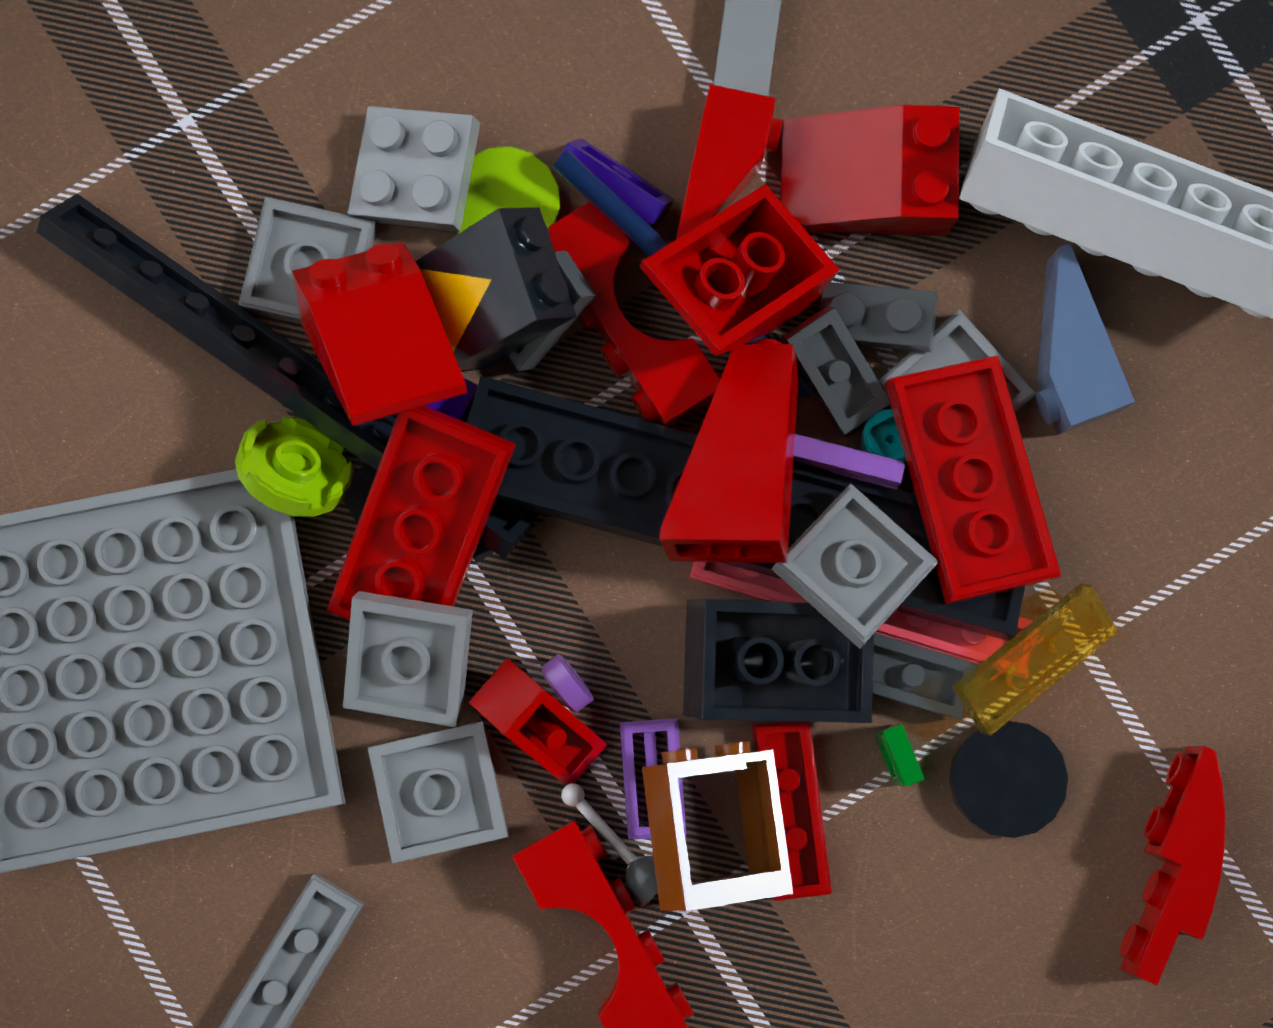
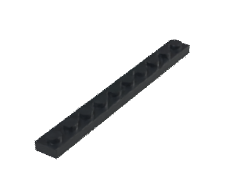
(235, 339)

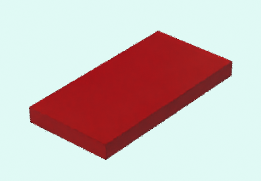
(972, 479)
(423, 511)

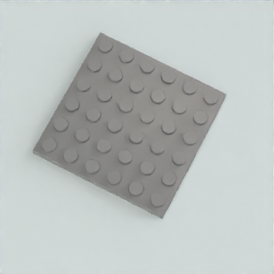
(155, 671)

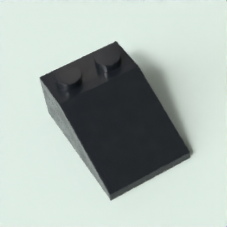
(773, 664)

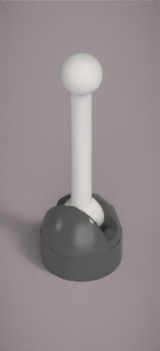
(640, 873)

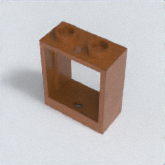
(760, 821)

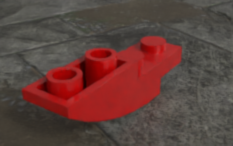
(1191, 842)

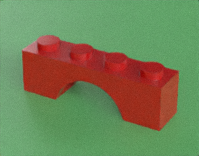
(668, 375)
(567, 874)

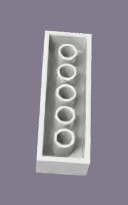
(1124, 201)

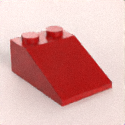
(873, 170)
(742, 272)
(377, 332)

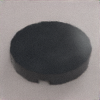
(1009, 780)

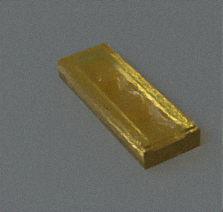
(1035, 659)

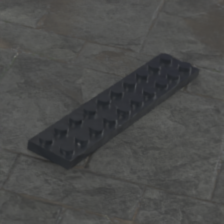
(625, 471)

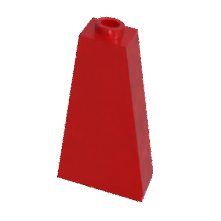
(740, 470)

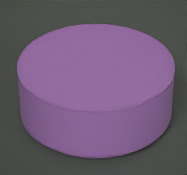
(566, 683)

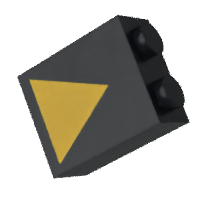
(497, 286)

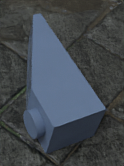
(1076, 361)

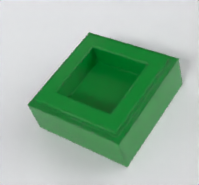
(898, 755)

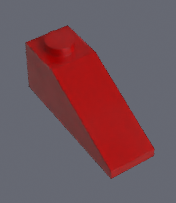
(728, 151)

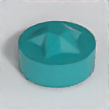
(882, 436)

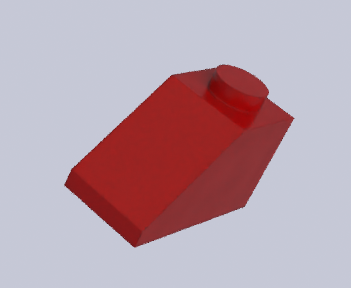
(537, 723)

